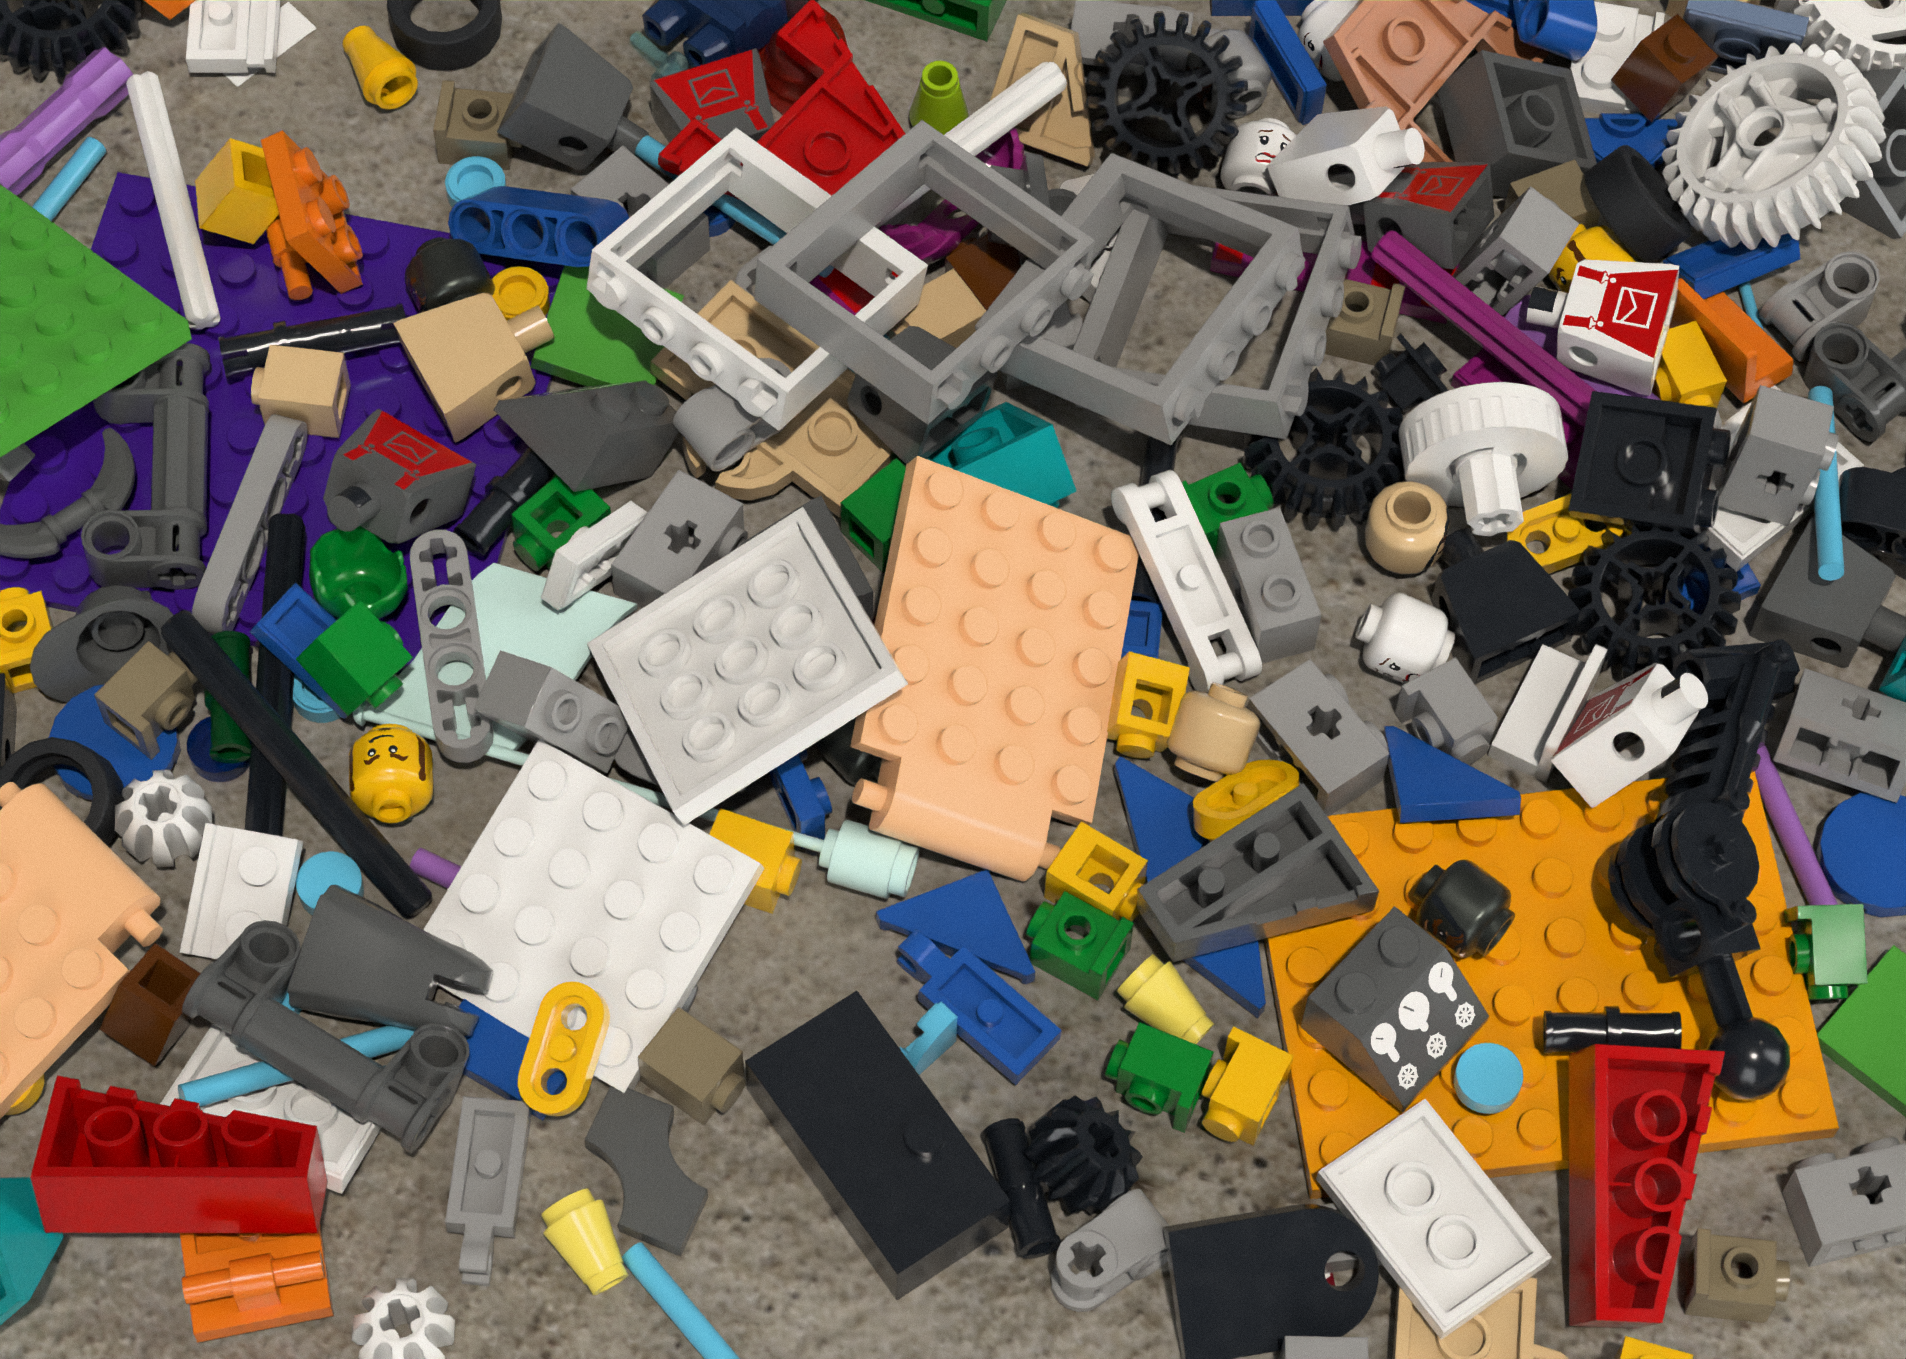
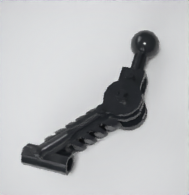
(1697, 862)

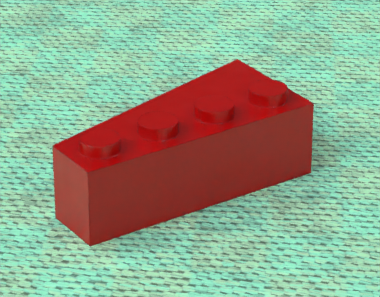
(172, 1168)
(1630, 1174)

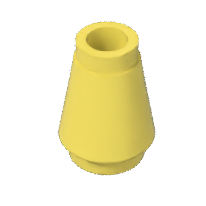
(1164, 1001)
(585, 1239)

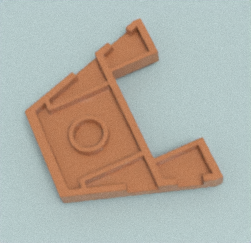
(1408, 49)

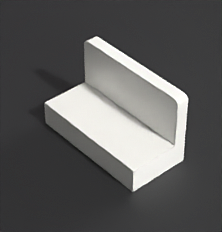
(1545, 710)

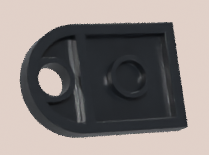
(1262, 1278)

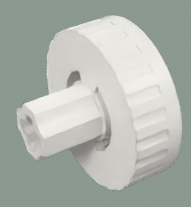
(1485, 449)

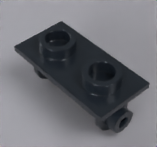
(1411, 375)

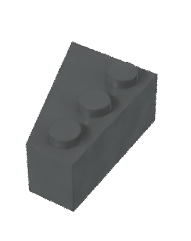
(1258, 882)

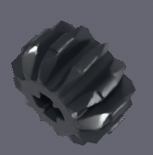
(1083, 1154)

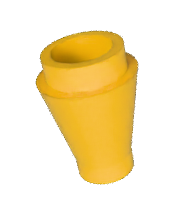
(381, 70)

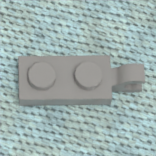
(486, 1180)

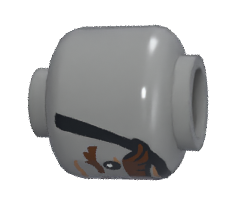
(1254, 69)

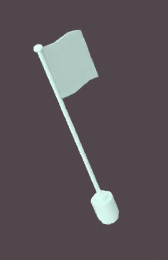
(525, 625)

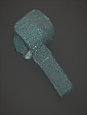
(665, 63)

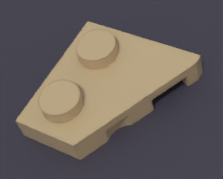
(1063, 122)

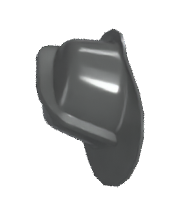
(97, 640)

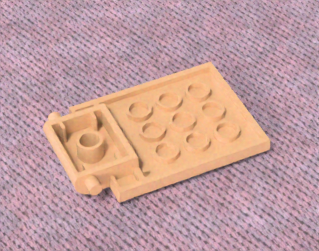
(1010, 664)
(61, 920)

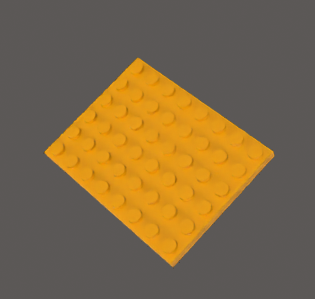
(1558, 956)

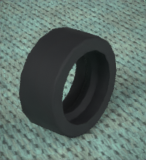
(445, 49)
(1637, 204)
(106, 784)

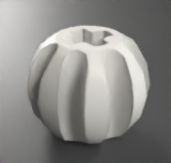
(162, 818)
(403, 1305)

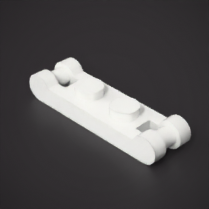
(1187, 580)

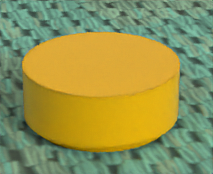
(520, 290)

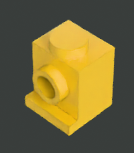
(1688, 369)
(22, 625)
(1155, 689)
(1097, 859)
(1244, 1087)

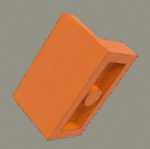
(1739, 345)

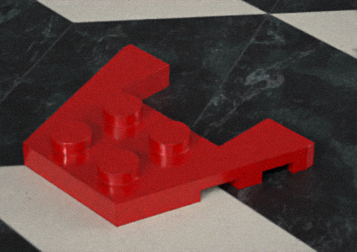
(828, 130)

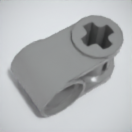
(1815, 300)
(720, 426)
(1118, 1244)

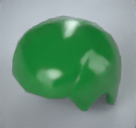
(356, 568)

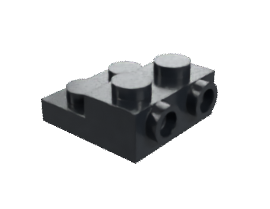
(1649, 464)

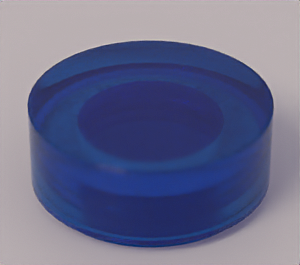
(199, 753)

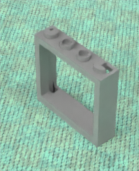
(857, 207)
(1322, 229)
(1215, 349)

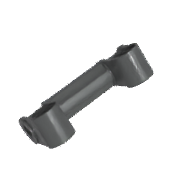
(1864, 384)
(176, 482)
(244, 999)

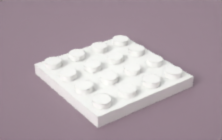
(745, 665)
(592, 892)

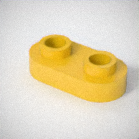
(1562, 534)
(1241, 796)
(558, 1048)

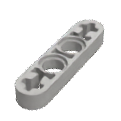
(247, 524)
(449, 645)

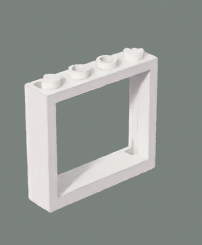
(783, 199)

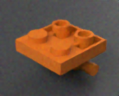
(309, 220)
(253, 1281)

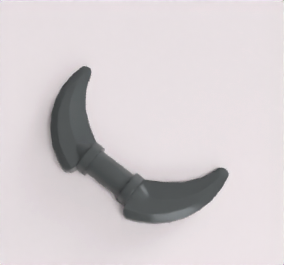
(108, 492)

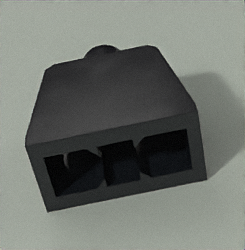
(1499, 605)

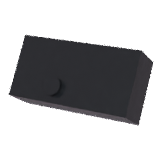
(877, 1144)

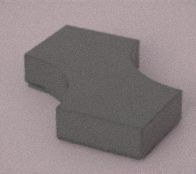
(658, 1197)

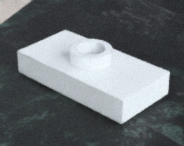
(589, 556)

